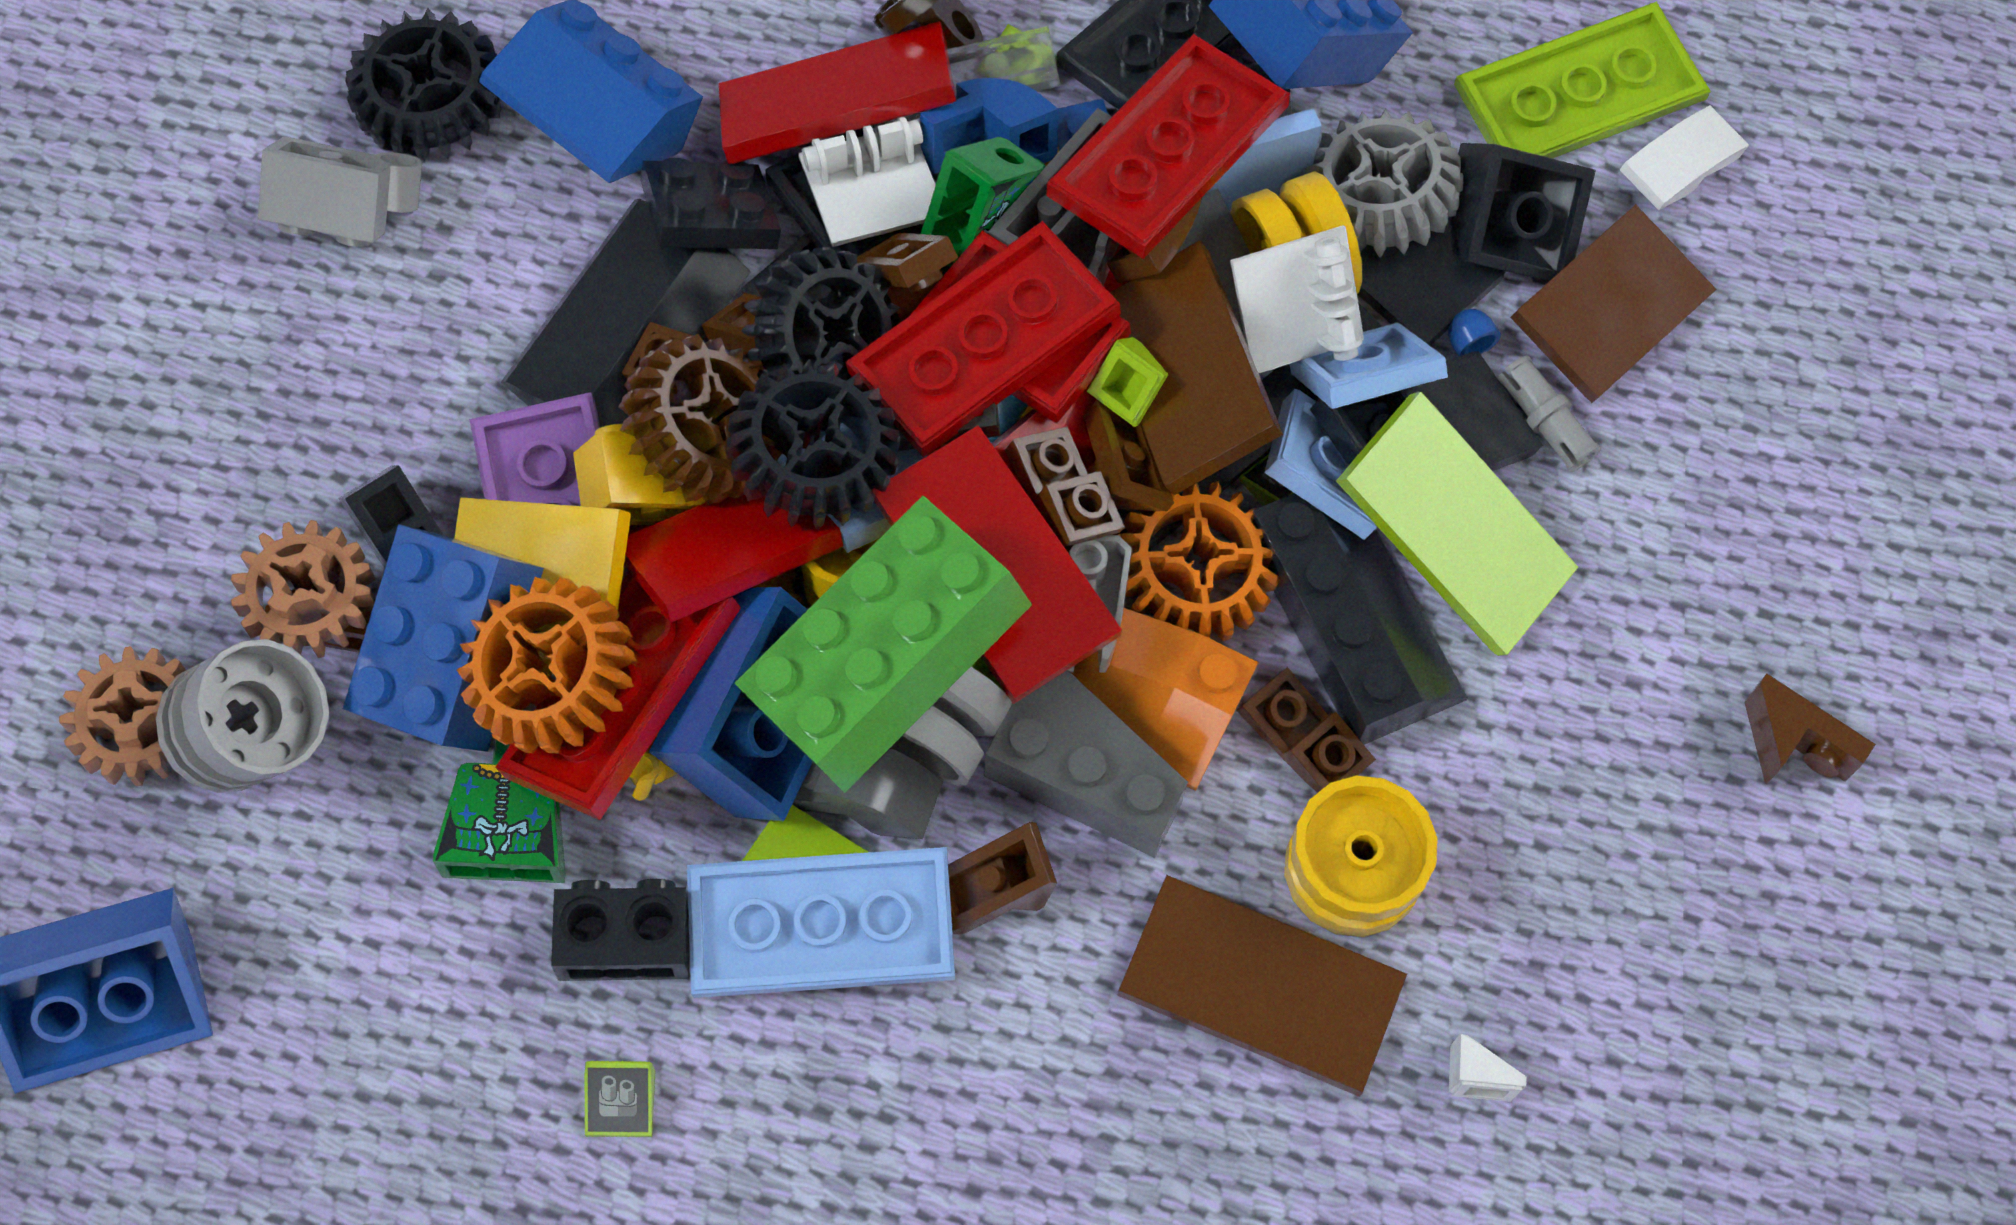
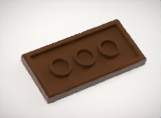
(1213, 397)
(1263, 985)

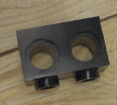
(619, 949)

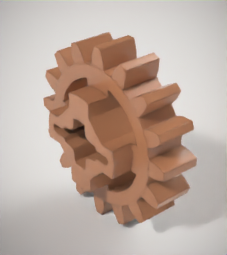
(301, 563)
(107, 702)

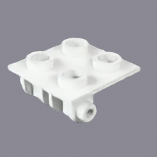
(869, 181)
(1299, 300)

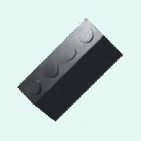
(1355, 620)

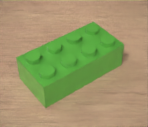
(884, 643)

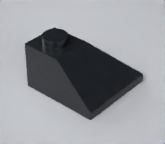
(1520, 210)

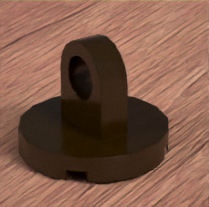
(955, 19)

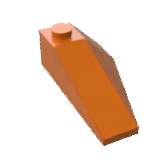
(1171, 689)

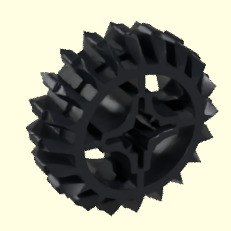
(415, 64)
(826, 330)
(796, 416)

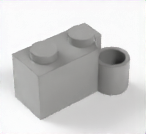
(335, 189)

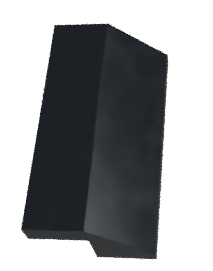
(609, 308)

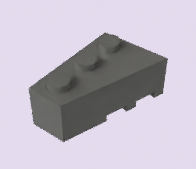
(1033, 206)
(1086, 765)

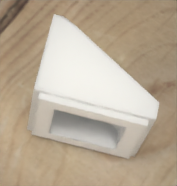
(1480, 1073)

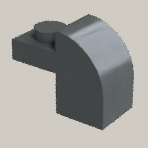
(888, 800)

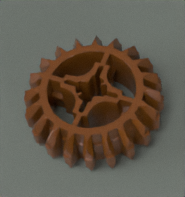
(690, 438)

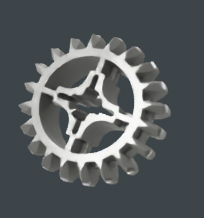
(1386, 166)

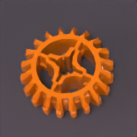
(1222, 559)
(505, 690)

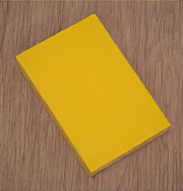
(562, 539)

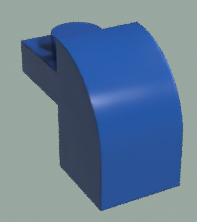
(991, 110)

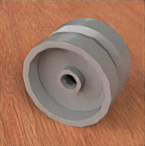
(945, 733)

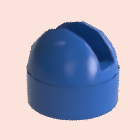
(1472, 331)

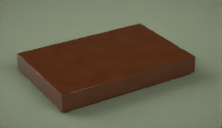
(1613, 303)

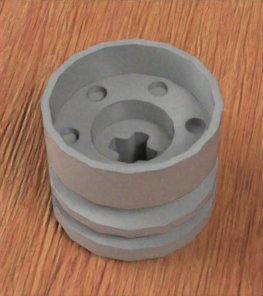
(275, 711)

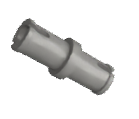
(1549, 413)

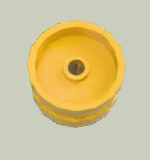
(1301, 209)
(1351, 821)

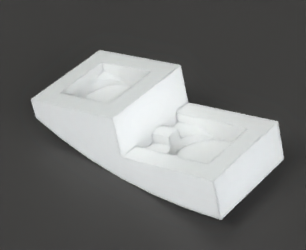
(1683, 156)

